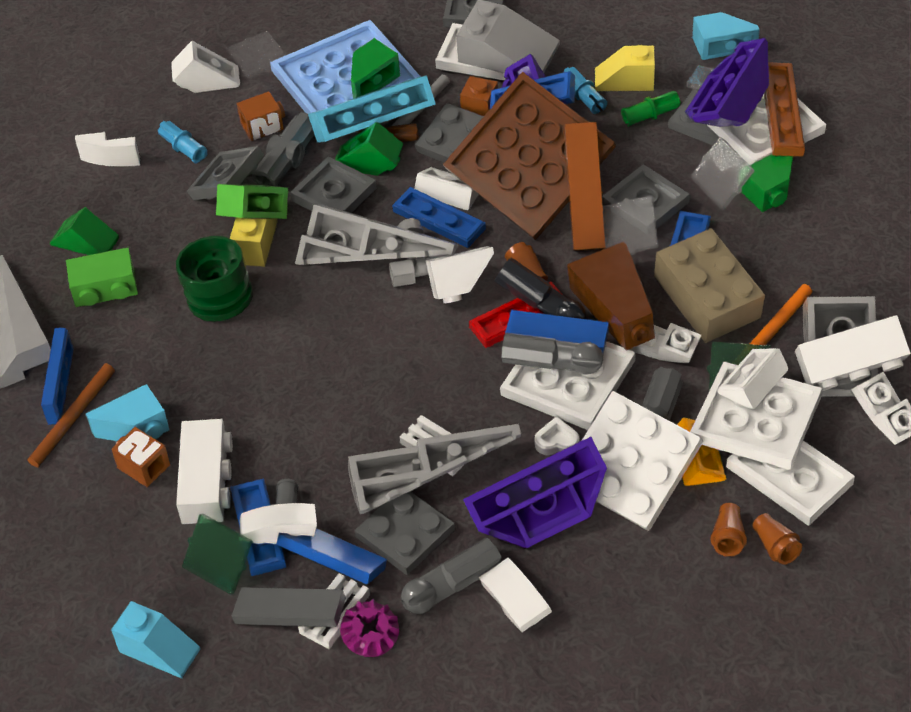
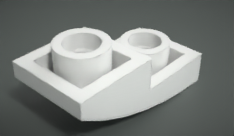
(115, 152)
(670, 345)
(885, 407)
(267, 522)
(515, 594)

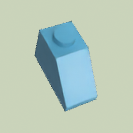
(720, 33)
(131, 410)
(154, 640)

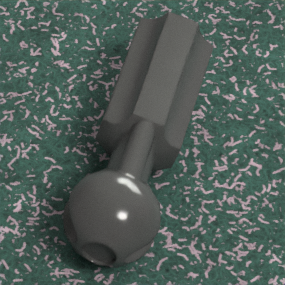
(551, 353)
(663, 392)
(450, 577)

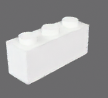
(853, 353)
(203, 470)

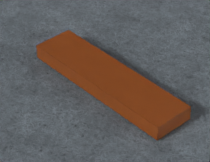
(783, 111)
(584, 186)

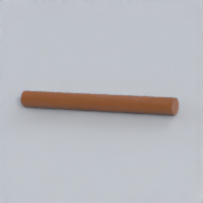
(71, 415)

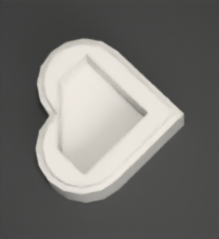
(555, 437)

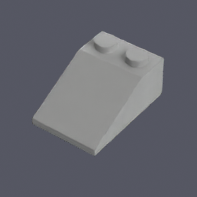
(499, 37)
(833, 315)

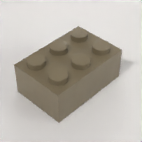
(708, 285)

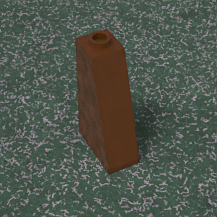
(614, 294)

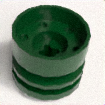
(214, 278)

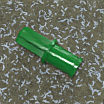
(650, 108)

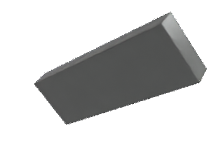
(289, 607)

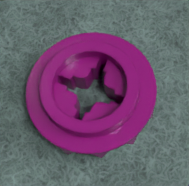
(373, 643)

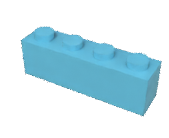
(371, 108)

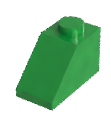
(373, 68)
(371, 151)
(769, 182)

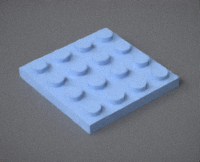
(322, 71)

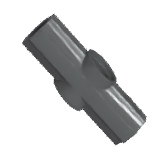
(284, 151)

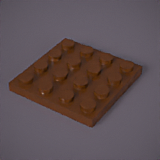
(520, 155)

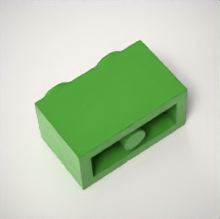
(251, 201)
(101, 277)

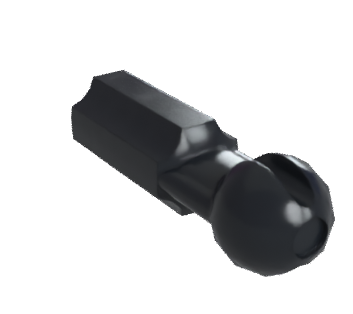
(537, 291)

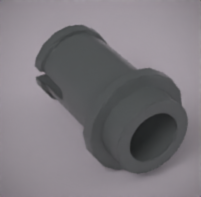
(286, 491)

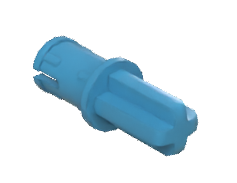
(586, 92)
(182, 141)

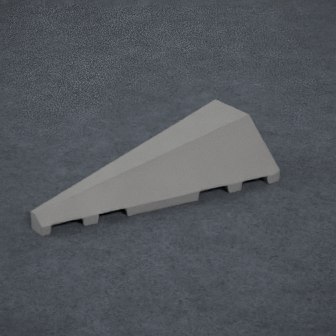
(348, 237)
(21, 337)
(391, 473)

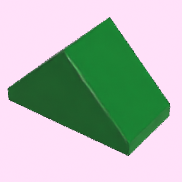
(85, 234)

